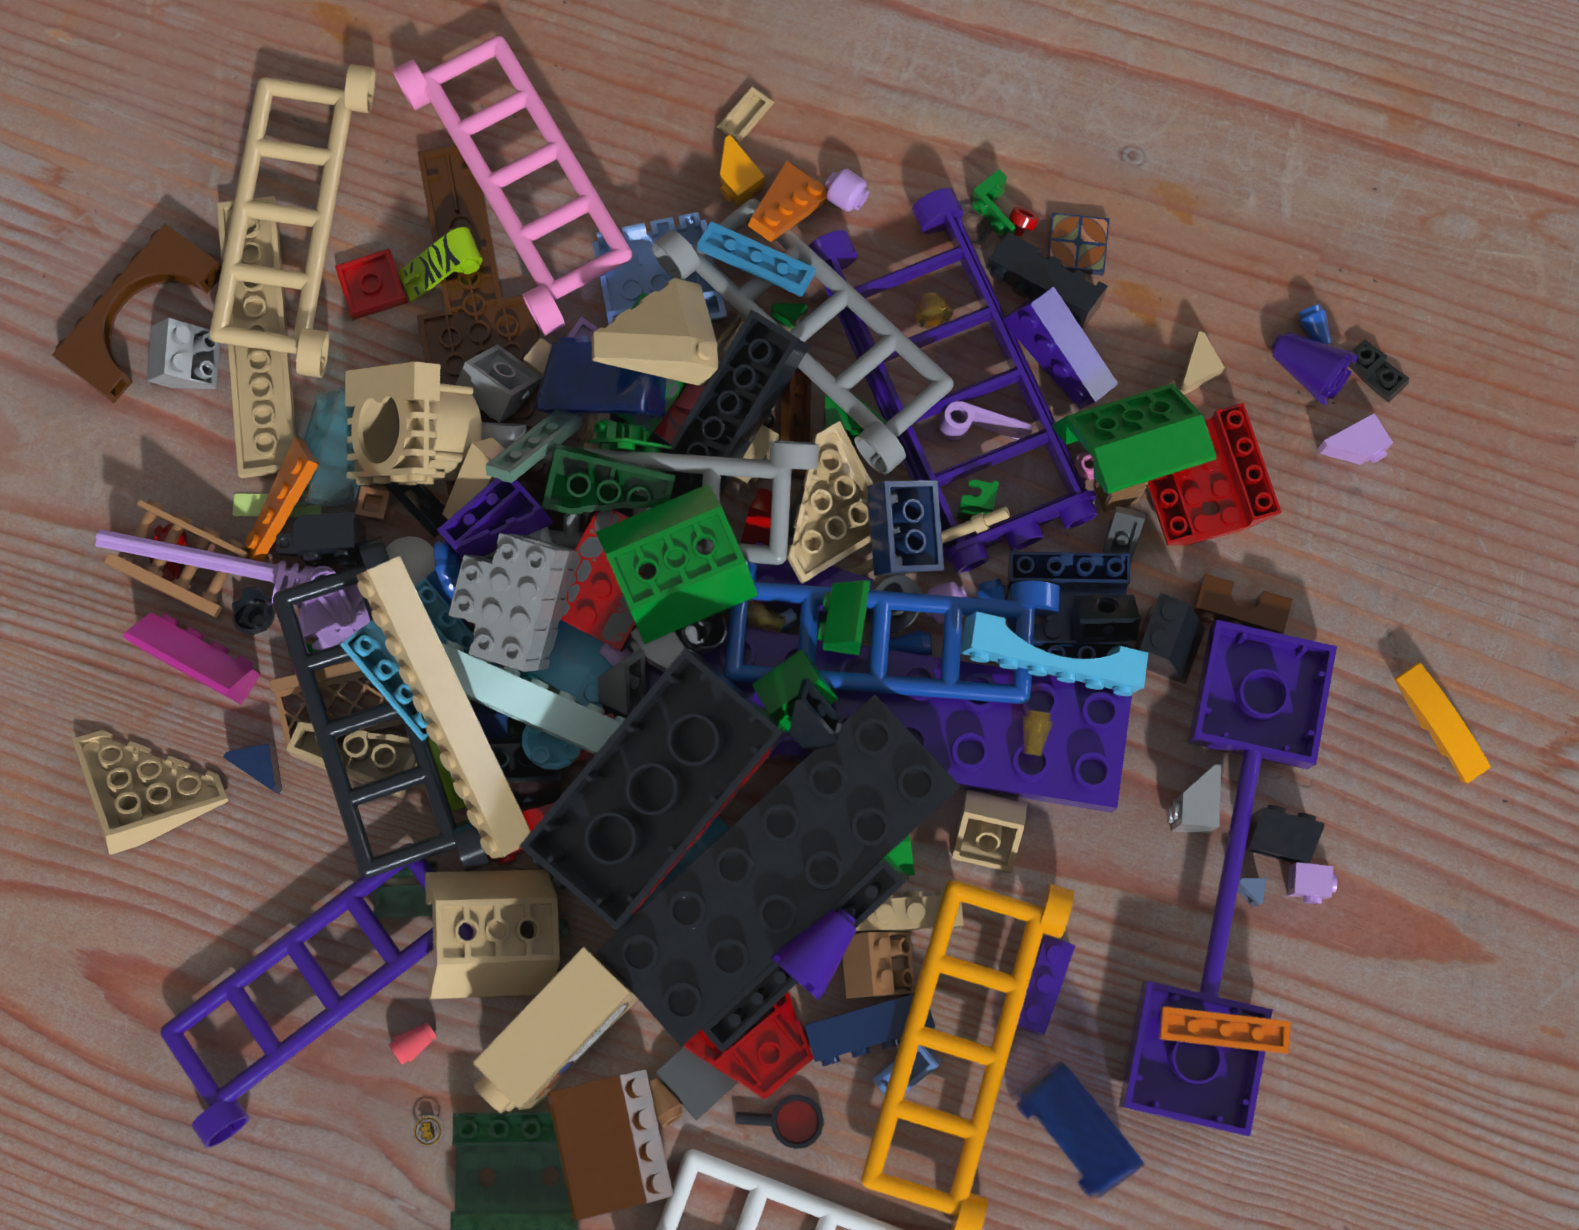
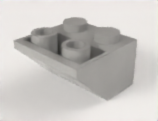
(182, 356)

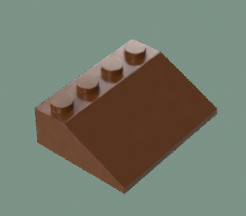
(609, 1145)

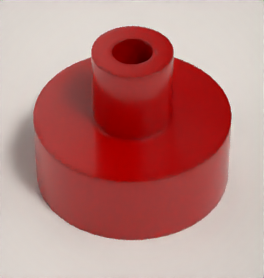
(1023, 220)

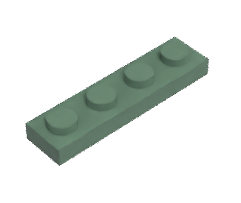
(533, 446)

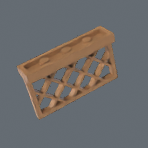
(326, 677)

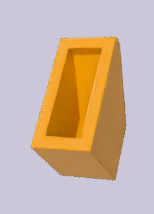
(739, 174)

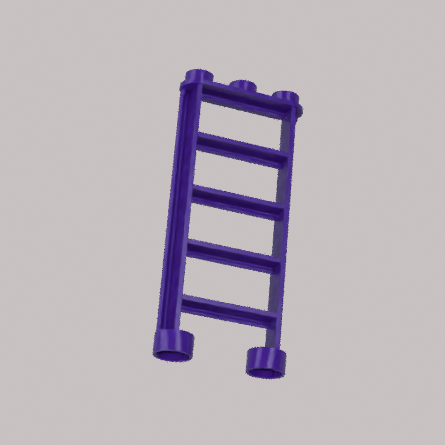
(934, 214)

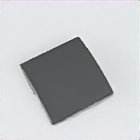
(694, 1082)

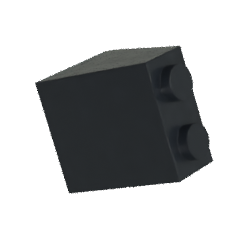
(1170, 637)

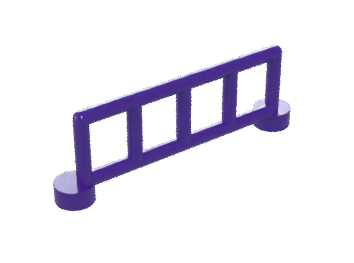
(224, 1112)

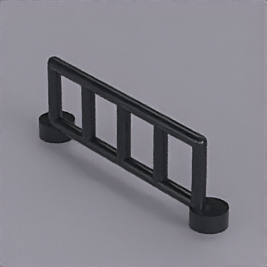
(452, 834)

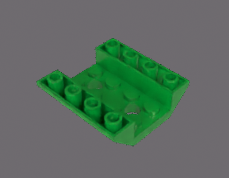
(1140, 437)
(686, 582)

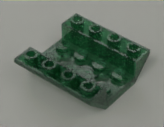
(518, 1151)

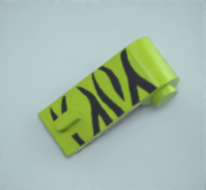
(449, 254)

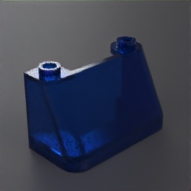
(585, 386)

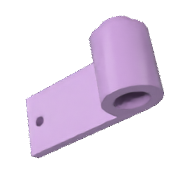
(961, 415)

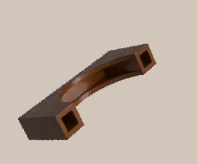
(163, 260)

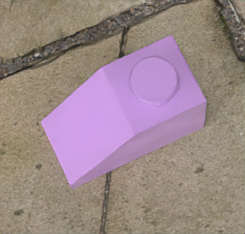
(1359, 442)

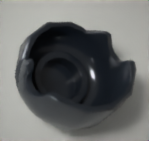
(253, 611)
(704, 635)

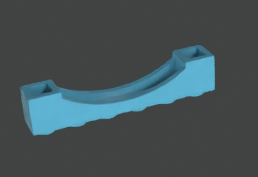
(990, 639)

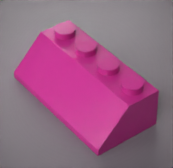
(193, 656)

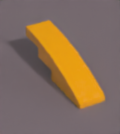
(1442, 721)

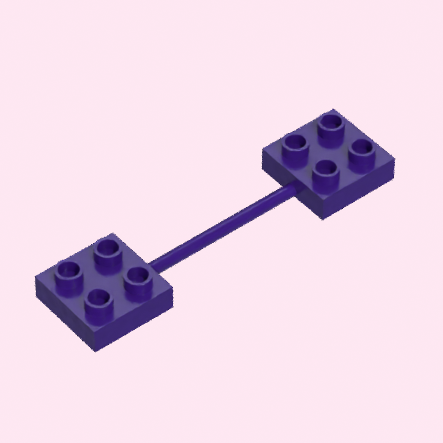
(1267, 702)

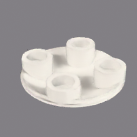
(416, 556)

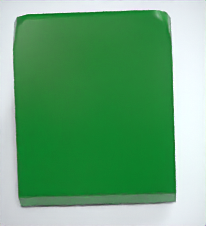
(789, 313)

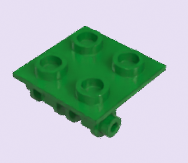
(624, 437)

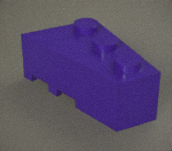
(494, 511)

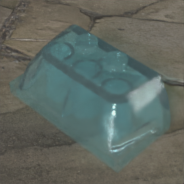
(328, 442)

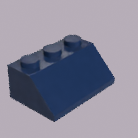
(905, 527)

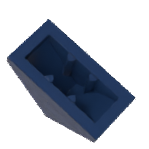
(259, 763)

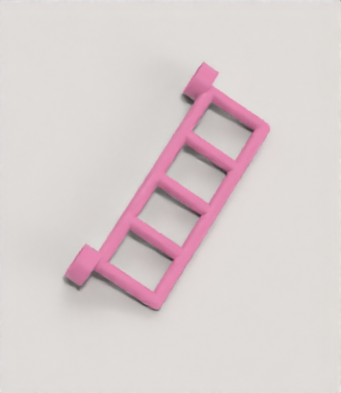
(426, 88)

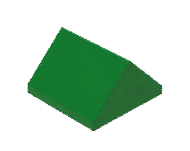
(781, 686)

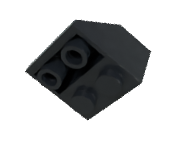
(1283, 834)

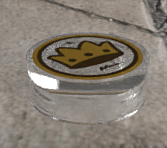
(428, 1130)

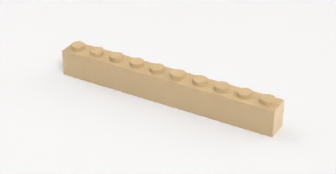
(444, 707)

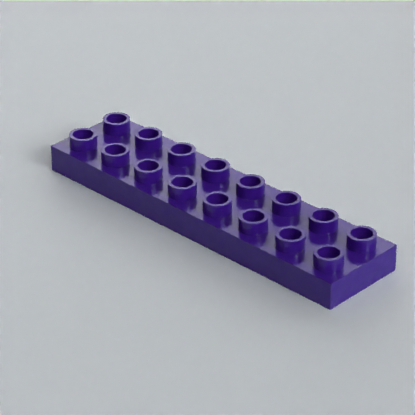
(974, 738)

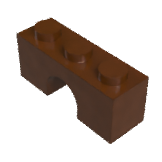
(1215, 603)

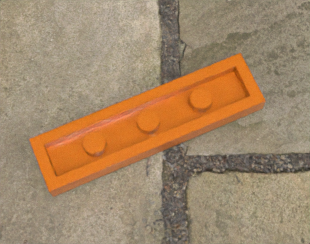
(1224, 1030)

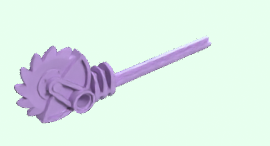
(327, 618)

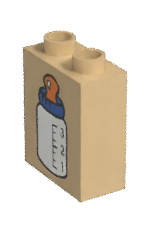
(552, 1034)

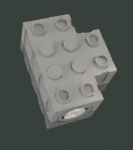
(515, 600)

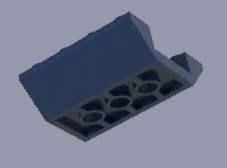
(1076, 576)

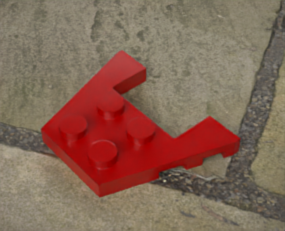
(763, 1056)

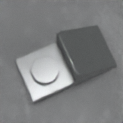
(1124, 531)

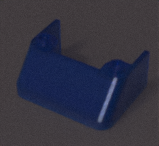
(1078, 1128)

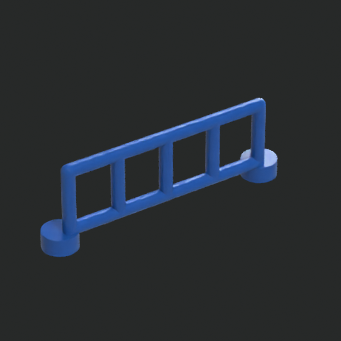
(1026, 602)

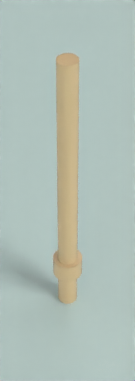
(978, 523)

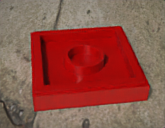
(371, 284)

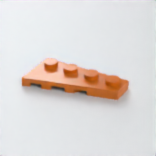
(787, 202)
(286, 490)

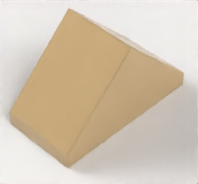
(1201, 366)

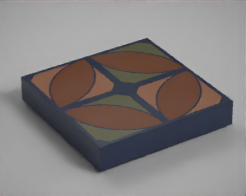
(1079, 242)

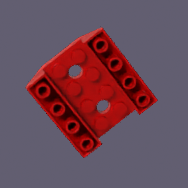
(1233, 482)

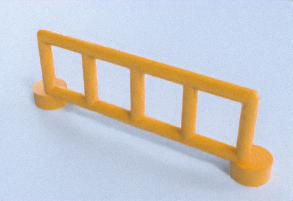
(1048, 919)

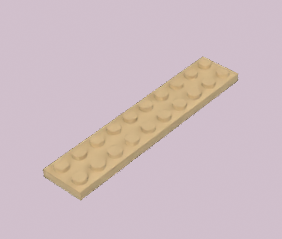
(259, 376)

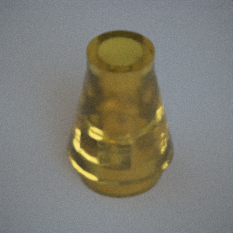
(763, 618)
(1036, 730)

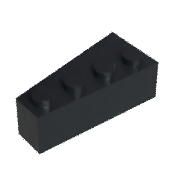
(1031, 274)

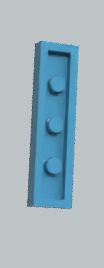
(756, 258)

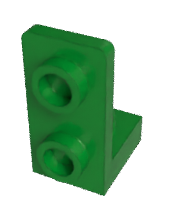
(983, 204)

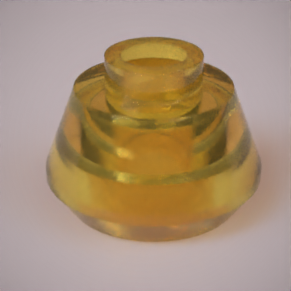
(932, 311)

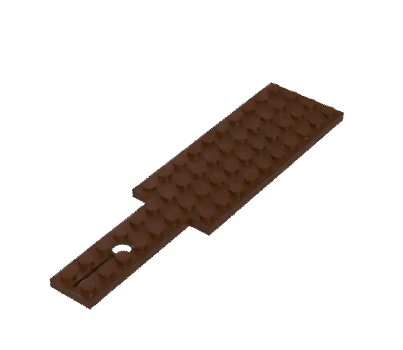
(474, 304)

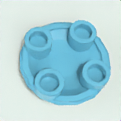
(547, 750)

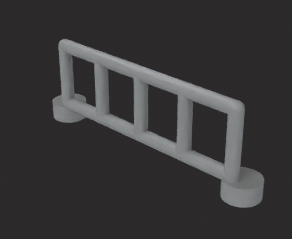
(878, 440)
(782, 459)

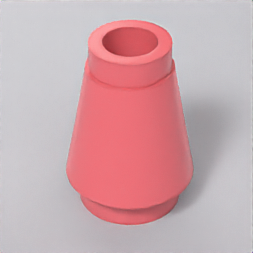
(412, 1042)

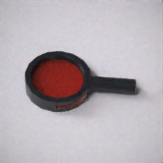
(794, 1121)

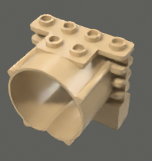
(408, 424)

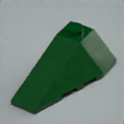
(595, 482)

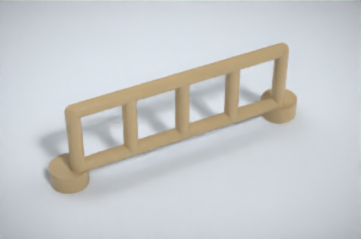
(307, 343)

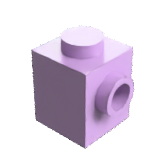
(1311, 882)

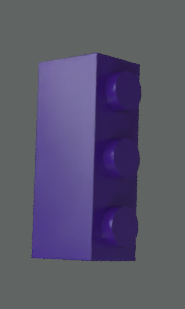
(1045, 984)

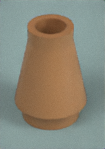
(666, 1105)

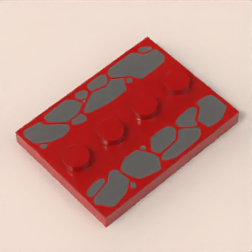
(594, 595)

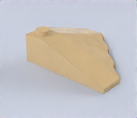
(662, 336)
(833, 507)
(141, 793)

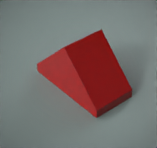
(758, 519)

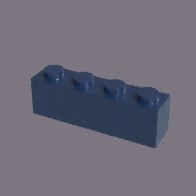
(860, 1030)

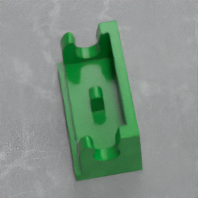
(973, 504)

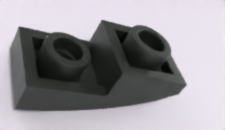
(1377, 372)

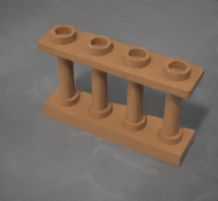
(180, 587)

